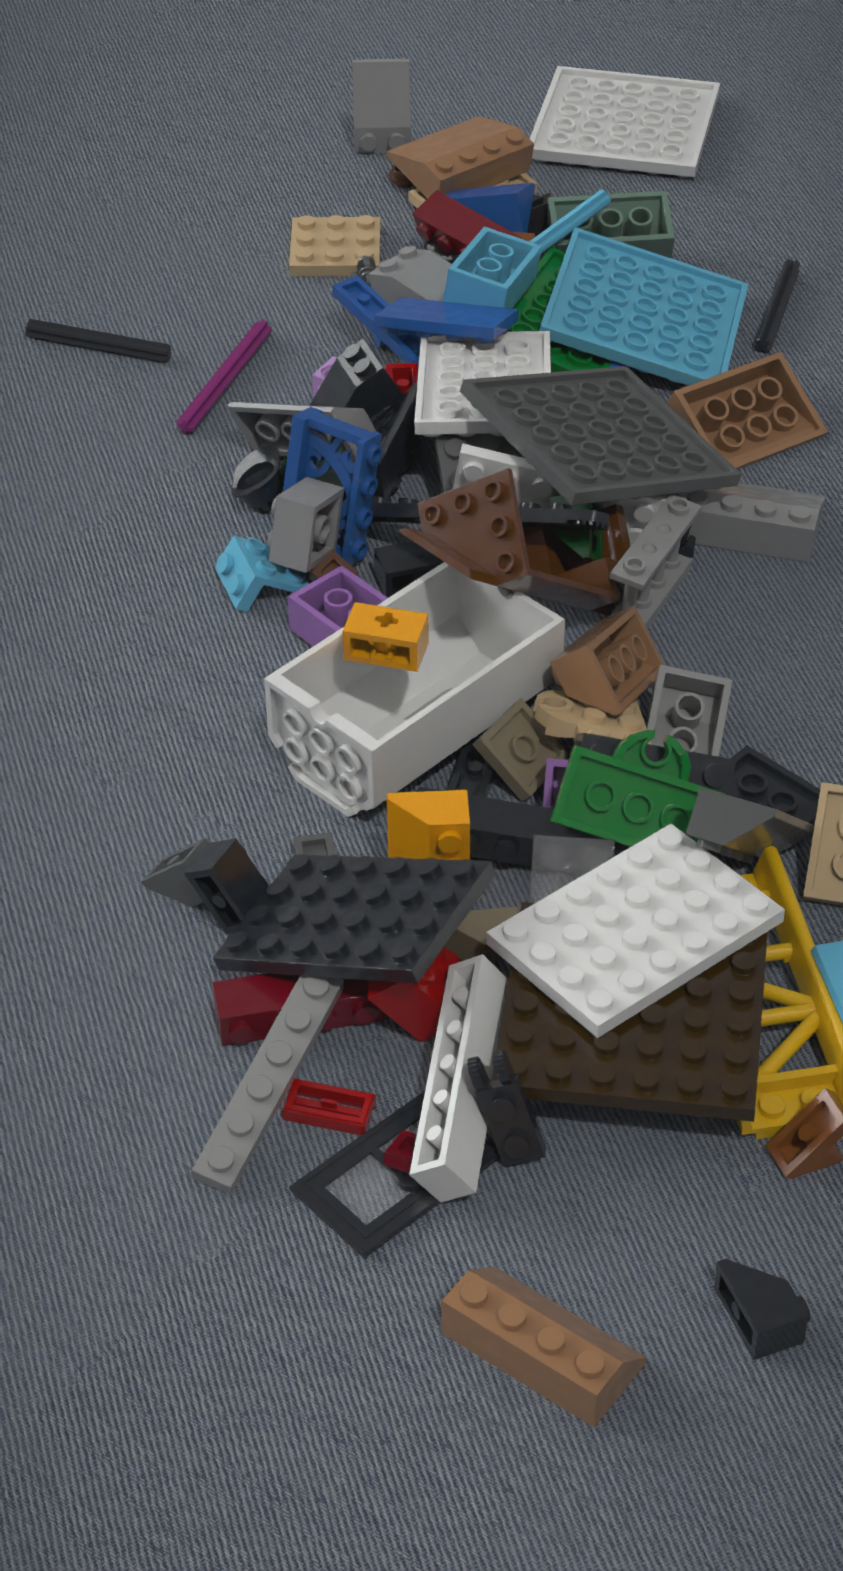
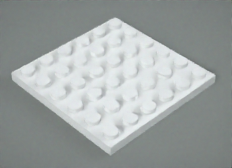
(624, 121)

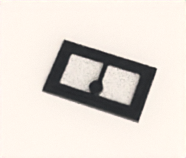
(363, 1196)

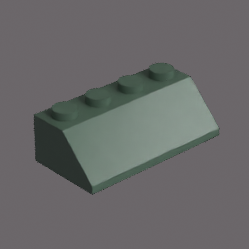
(631, 218)

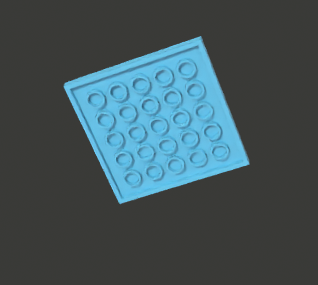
(644, 309)

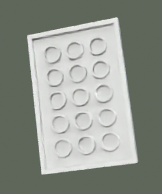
(447, 363)
(634, 929)

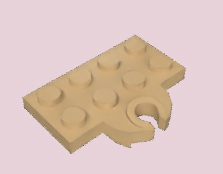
(568, 717)

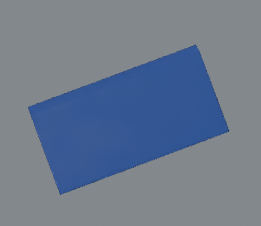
(502, 204)

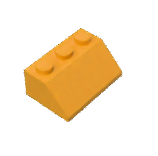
(429, 825)

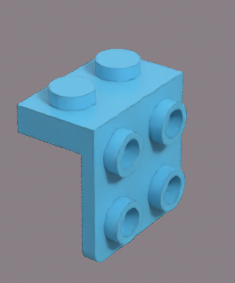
(246, 569)

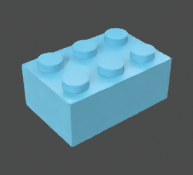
(492, 270)

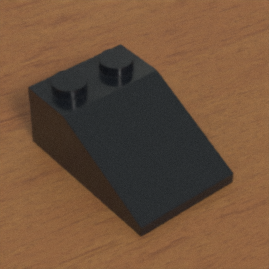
(357, 382)

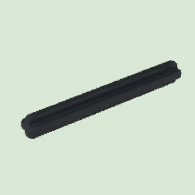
(777, 306)
(98, 340)

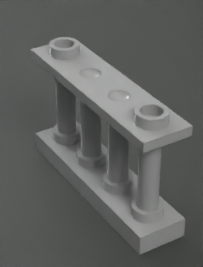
(652, 562)

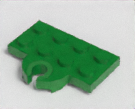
(627, 793)

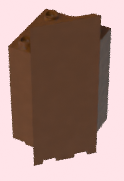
(484, 539)

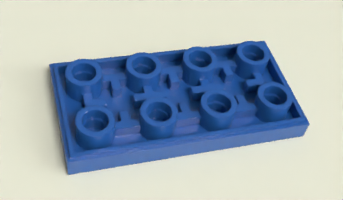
(446, 319)

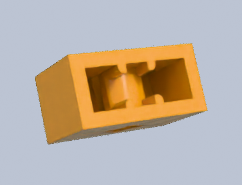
(385, 636)

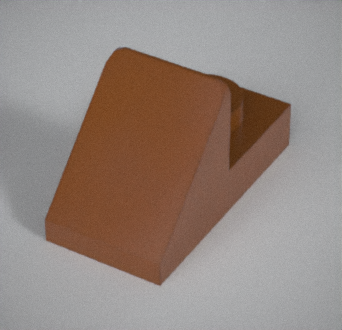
(810, 1137)

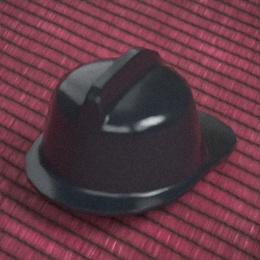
(258, 478)

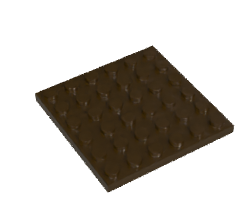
(677, 1056)

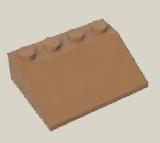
(464, 156)
(750, 411)

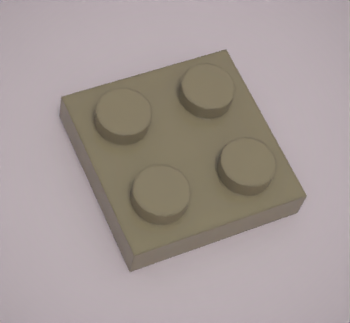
(519, 749)

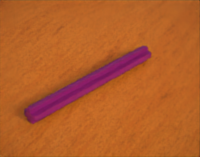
(224, 377)

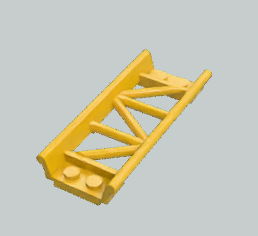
(787, 1093)

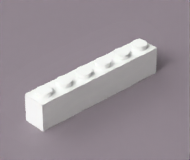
(451, 1119)

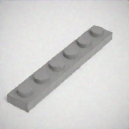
(266, 1082)

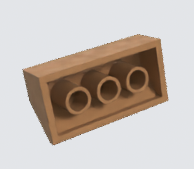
(609, 663)
(539, 1342)

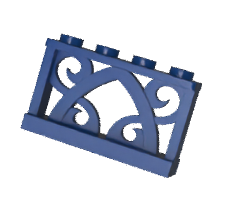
(357, 477)

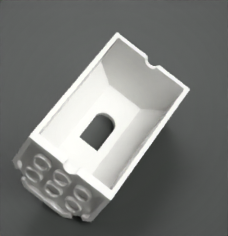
(378, 728)

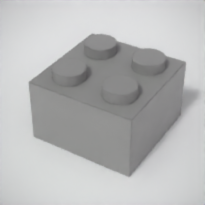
(305, 524)

